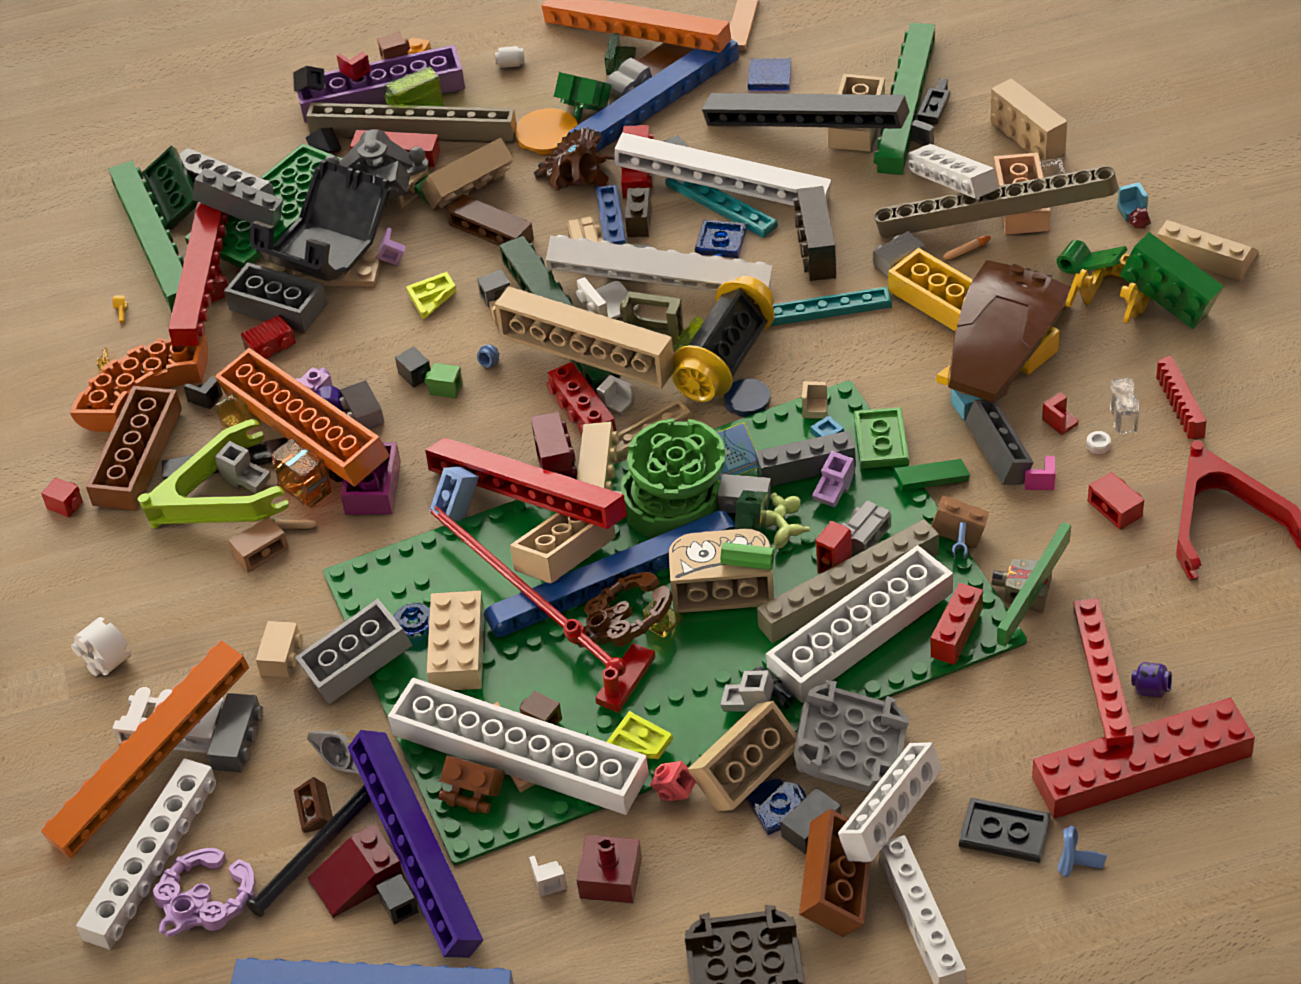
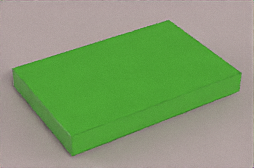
(881, 437)

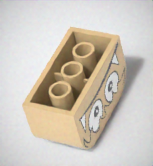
(705, 584)

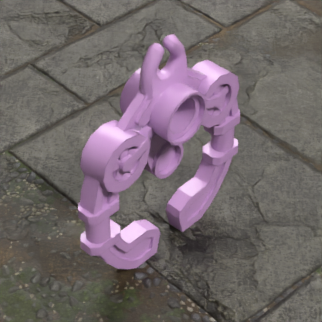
(193, 907)

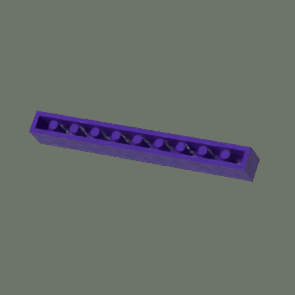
(415, 845)

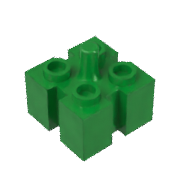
(582, 93)

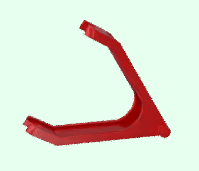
(1211, 472)

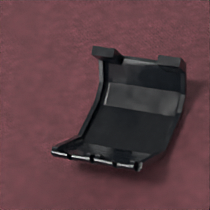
(333, 225)

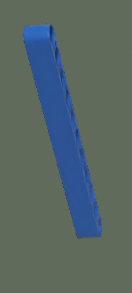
(590, 580)

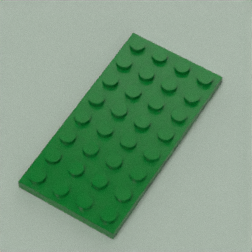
(291, 183)

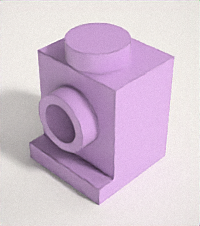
(316, 379)

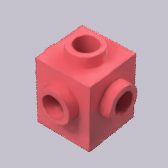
(672, 781)

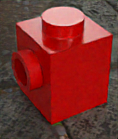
(62, 497)

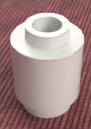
(510, 57)

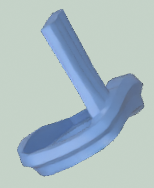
(1071, 856)

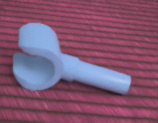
(961, 541)

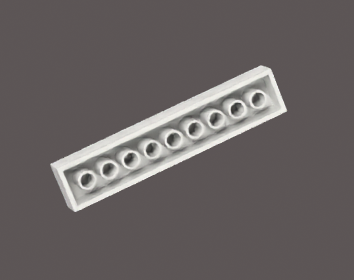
(519, 745)

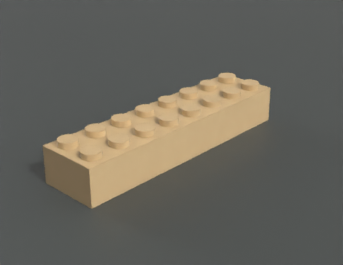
(585, 337)

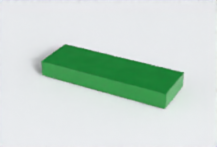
(931, 474)

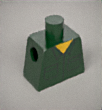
(751, 513)

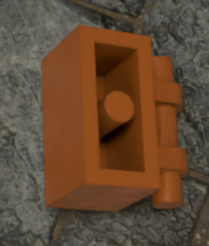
(470, 776)

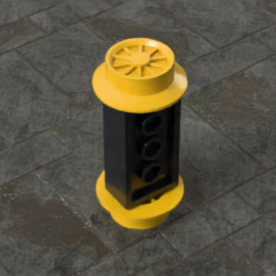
(724, 339)

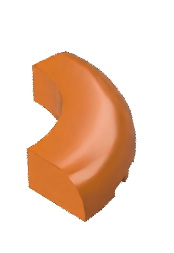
(149, 366)

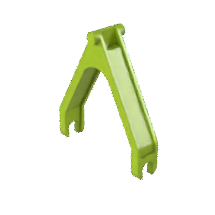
(169, 503)

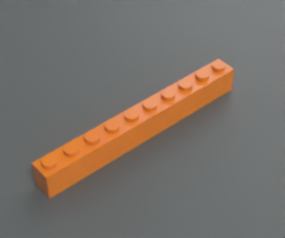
(639, 23)
(144, 749)

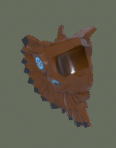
(575, 161)

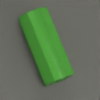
(747, 555)

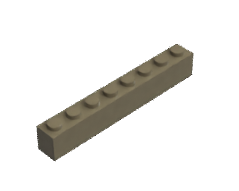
(815, 596)

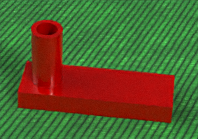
(618, 689)

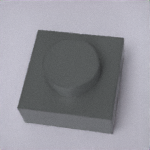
(922, 133)

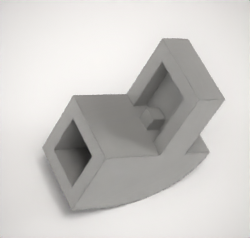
(237, 469)
(754, 689)

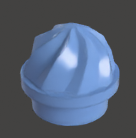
(488, 356)

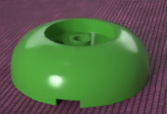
(690, 453)

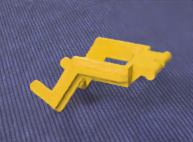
(1089, 285)

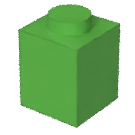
(444, 380)

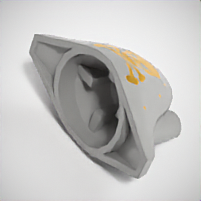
(333, 748)

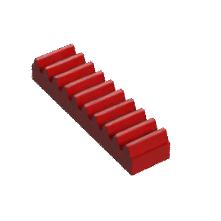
(1181, 398)

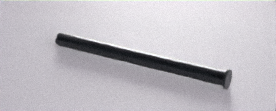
(308, 852)

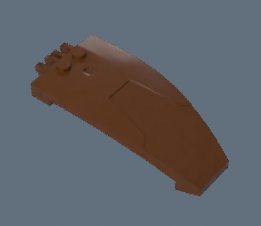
(1001, 327)

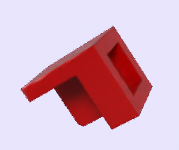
(354, 67)
(1057, 416)

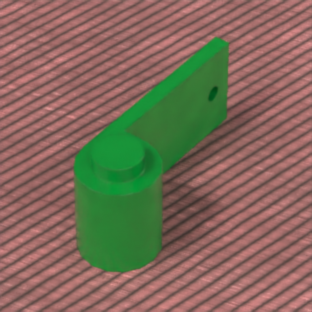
(1078, 257)

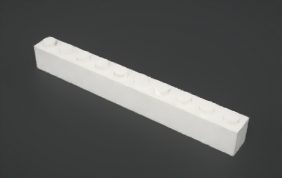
(713, 169)
(649, 264)

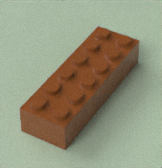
(134, 448)

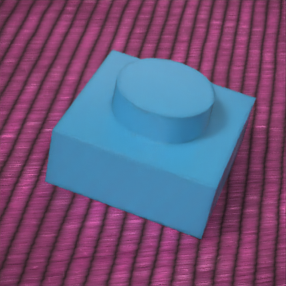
(826, 427)

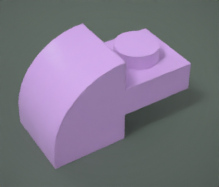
(835, 479)

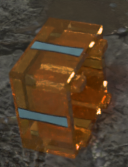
(301, 473)

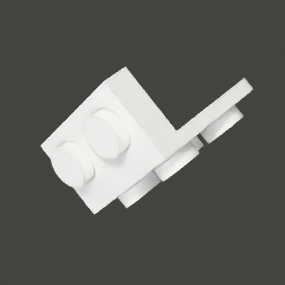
(603, 300)

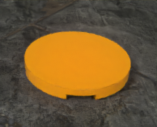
(543, 130)

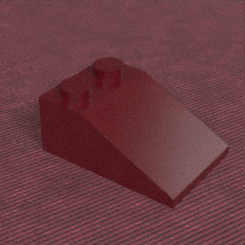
(355, 871)

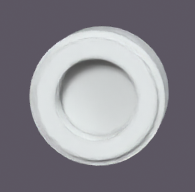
(1098, 442)

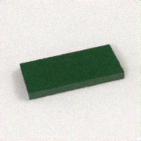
(170, 187)

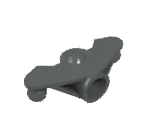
(377, 150)

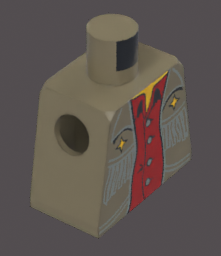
(1015, 579)

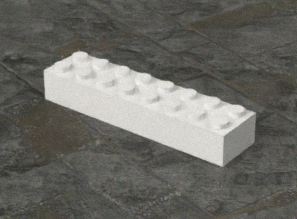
(860, 622)

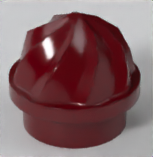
(1139, 218)

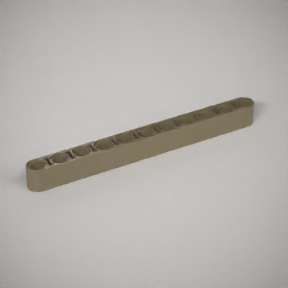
(1004, 201)

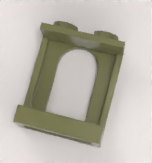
(672, 327)

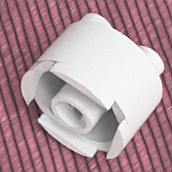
(101, 647)

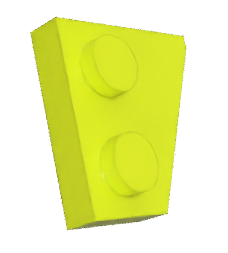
(431, 293)
(641, 736)

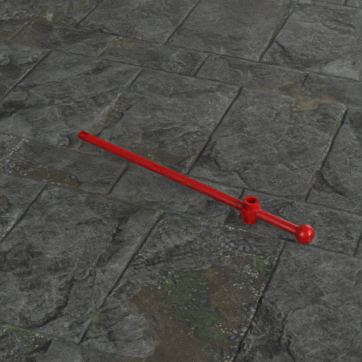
(572, 628)

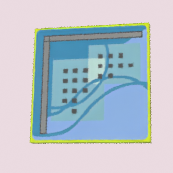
(738, 450)

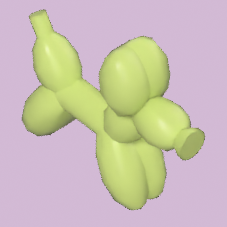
(783, 506)

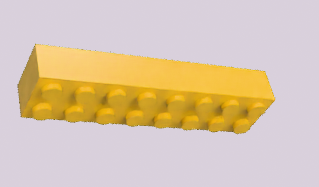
(941, 293)

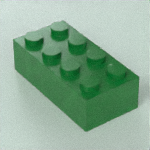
(1171, 280)

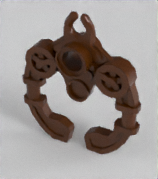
(610, 623)

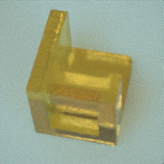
(232, 411)
(668, 622)

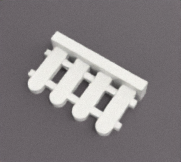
(195, 741)

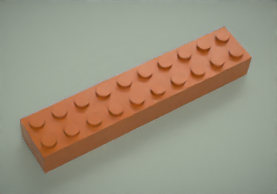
(304, 416)

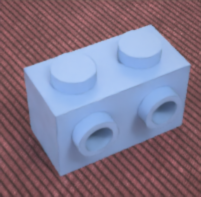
(454, 492)

